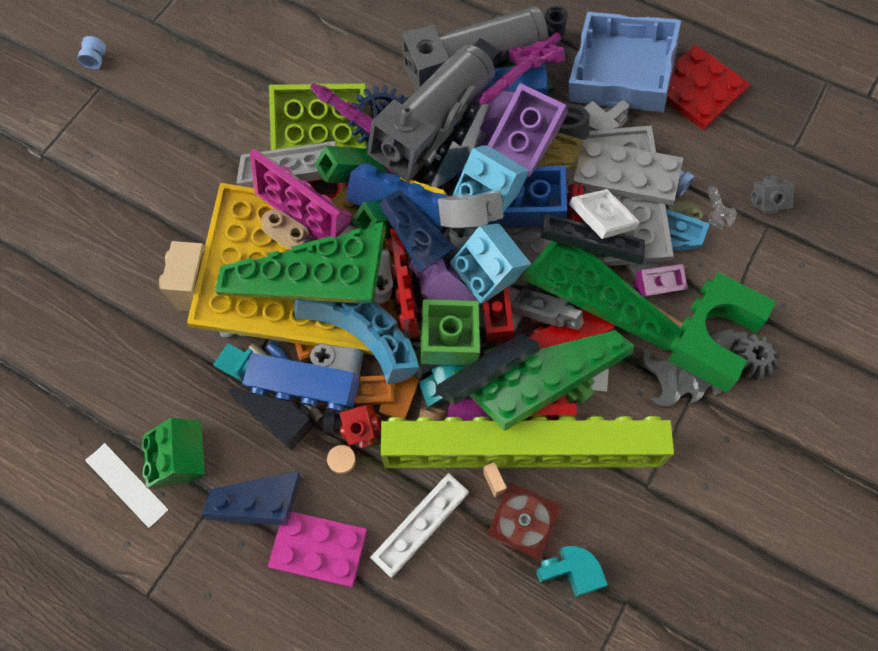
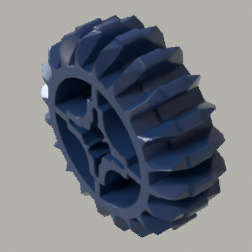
(375, 108)

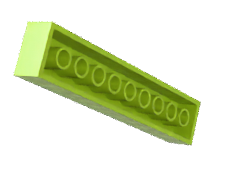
(527, 444)

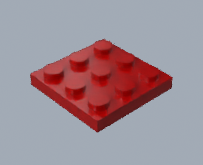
(703, 87)

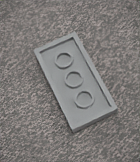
(297, 159)
(628, 172)

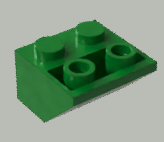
(173, 453)

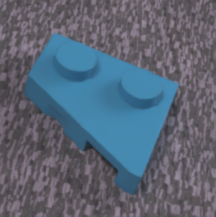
(686, 231)

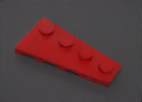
(404, 292)

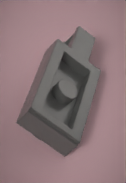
(546, 309)

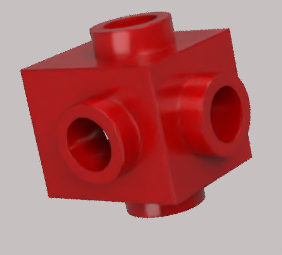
(360, 425)

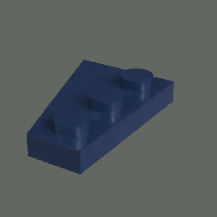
(417, 233)
(254, 501)

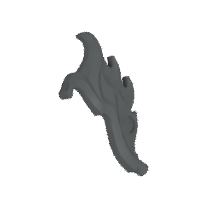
(677, 381)

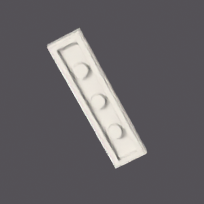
(419, 525)

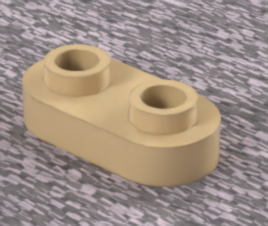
(283, 230)

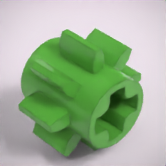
(581, 393)

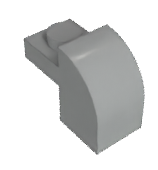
(612, 119)
(470, 210)

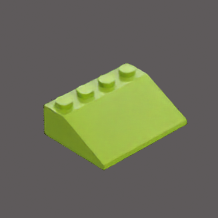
(303, 119)

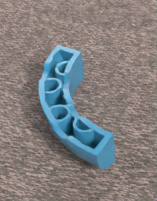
(372, 327)

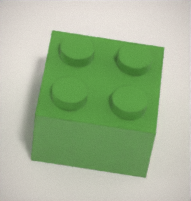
(449, 332)

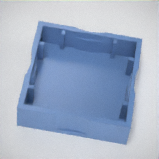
(625, 61)

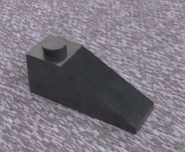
(276, 415)

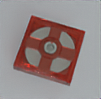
(524, 521)

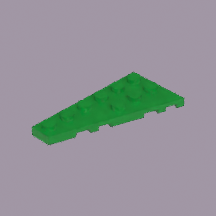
(317, 270)
(591, 285)
(549, 376)

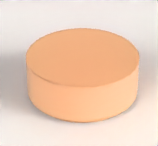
(341, 459)

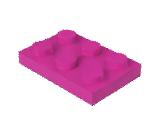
(318, 549)

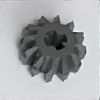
(759, 356)

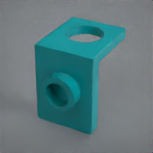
(233, 361)

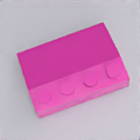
(297, 198)

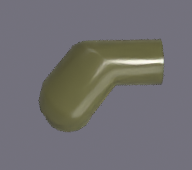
(686, 208)

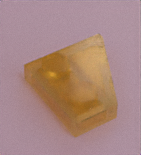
(562, 151)

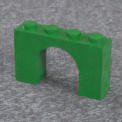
(336, 165)
(698, 351)

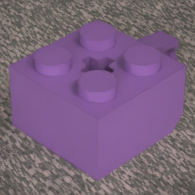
(442, 282)

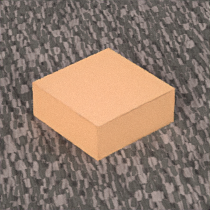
(494, 480)

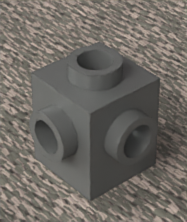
(773, 194)

